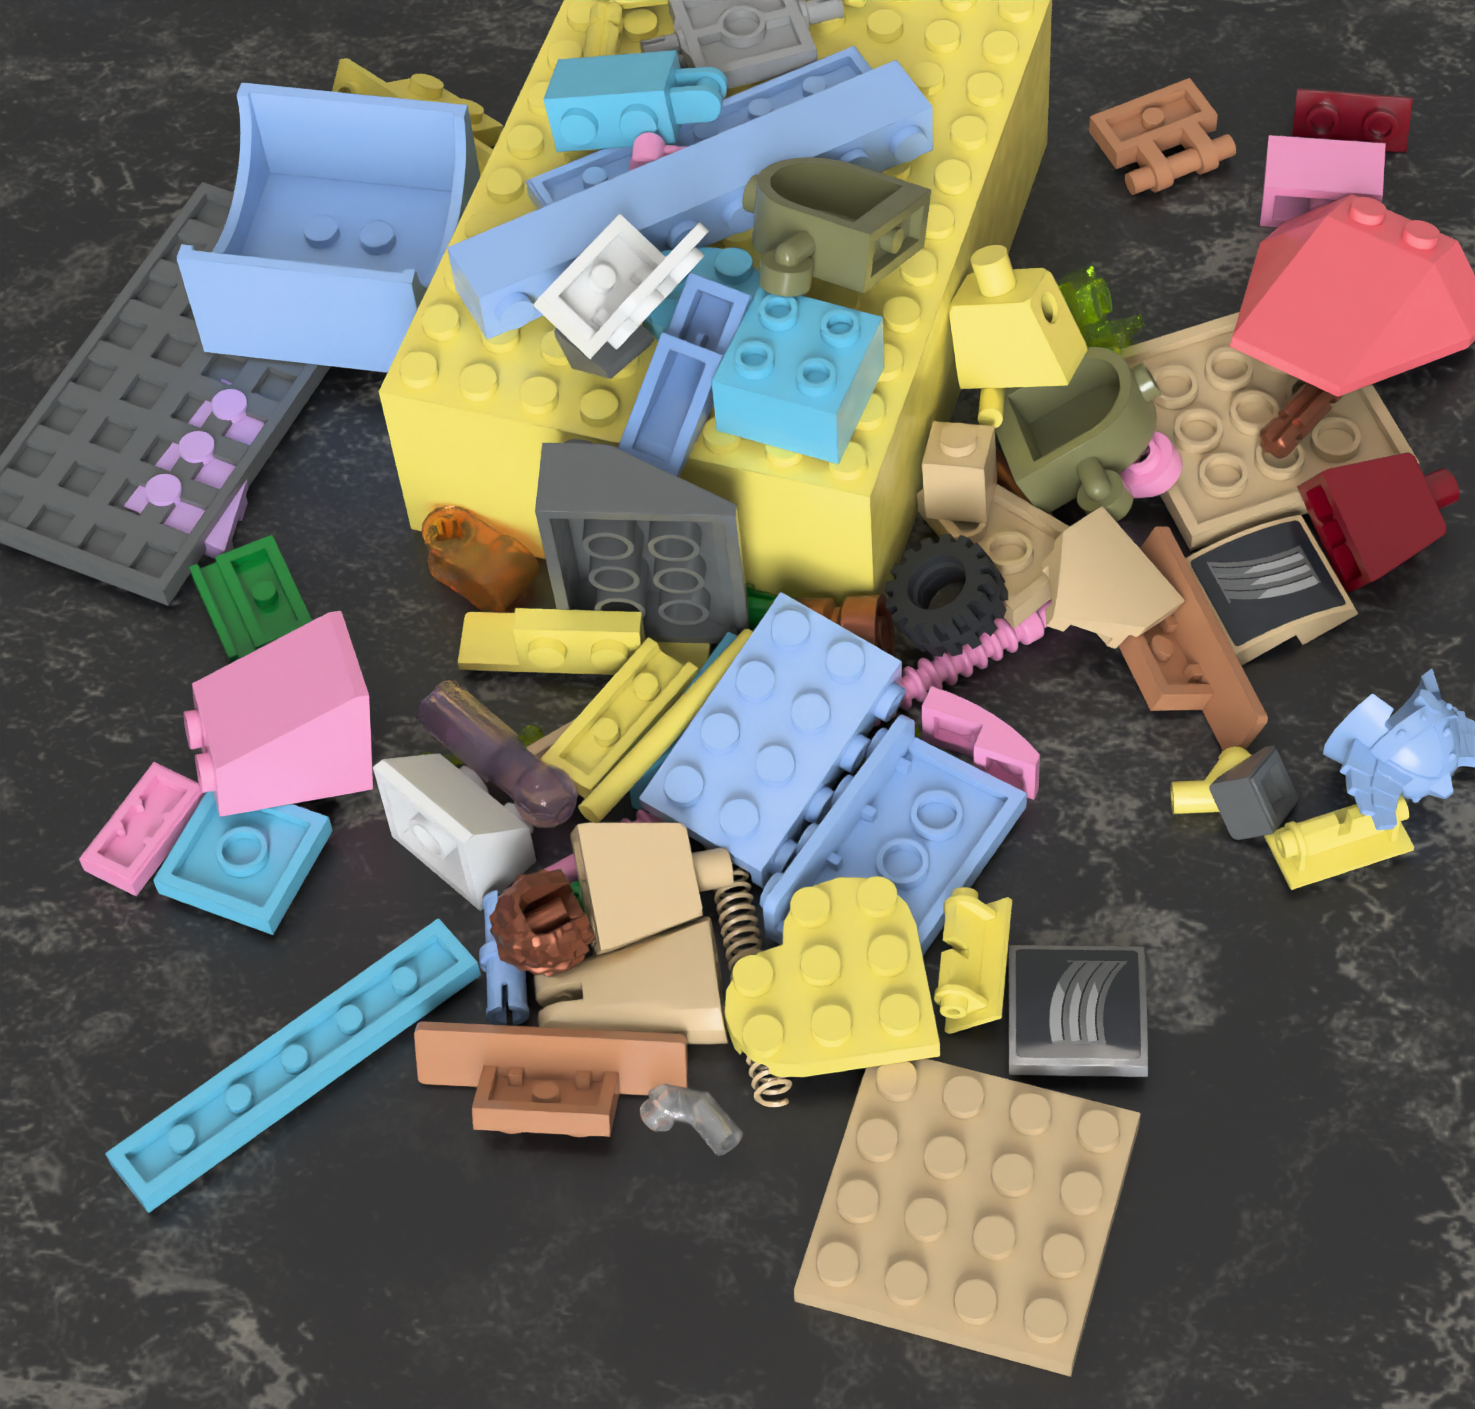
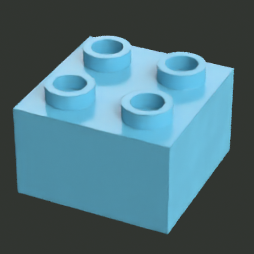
(799, 374)

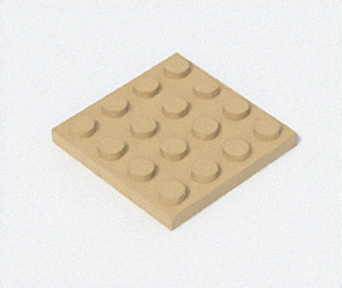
(1214, 413)
(970, 1211)

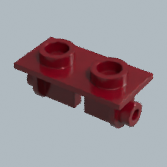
(1353, 117)

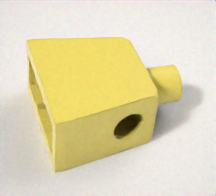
(1012, 326)

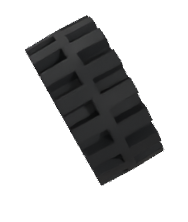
(932, 570)

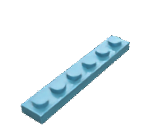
(292, 1065)

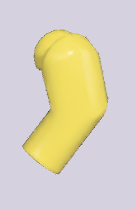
(1195, 795)

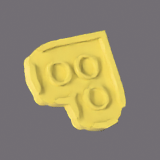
(839, 988)

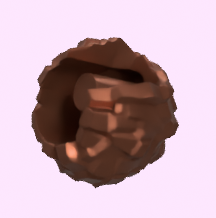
(541, 924)

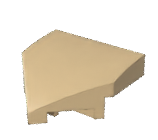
(1105, 582)

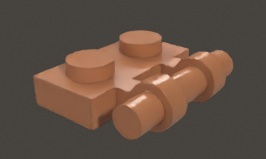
(1158, 122)

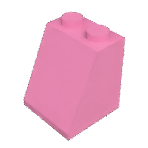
(284, 722)

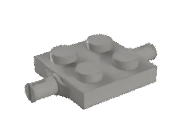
(745, 37)

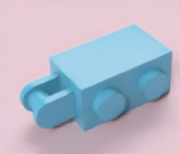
(619, 97)

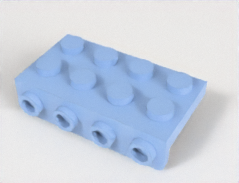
(776, 738)
(902, 818)

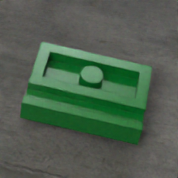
(250, 597)

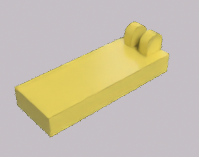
(620, 716)

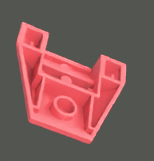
(1355, 296)

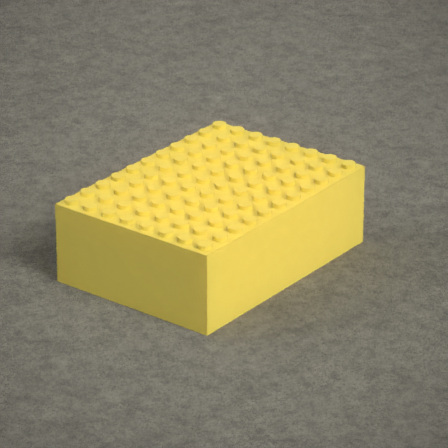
(475, 410)

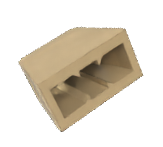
(642, 879)

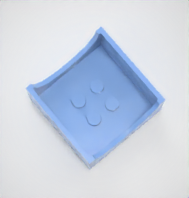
(331, 225)

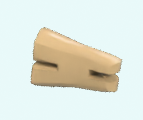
(647, 986)

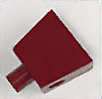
(1377, 514)

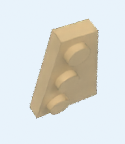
(1017, 542)

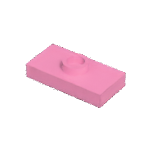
(143, 829)

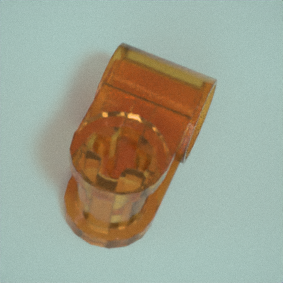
(477, 559)

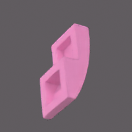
(975, 732)

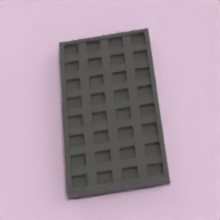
(122, 410)

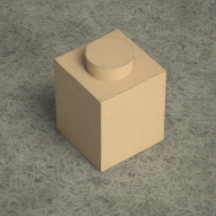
(959, 472)

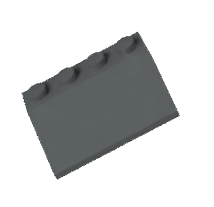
(640, 542)

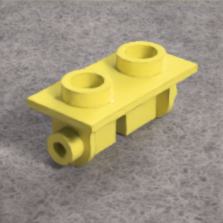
(1336, 844)
(975, 968)

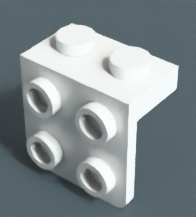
(616, 285)

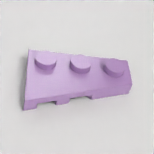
(195, 448)

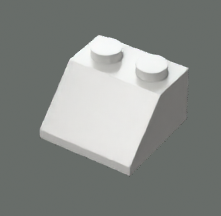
(454, 824)

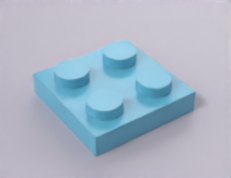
(243, 862)

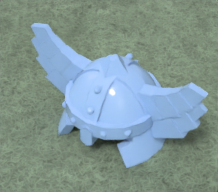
(1401, 755)

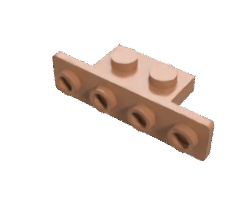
(1188, 657)
(547, 1075)

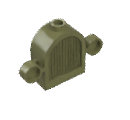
(832, 224)
(1080, 434)

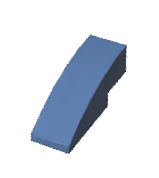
(679, 379)

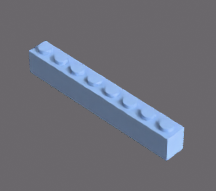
(861, 121)

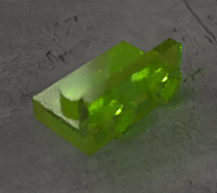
(1089, 303)

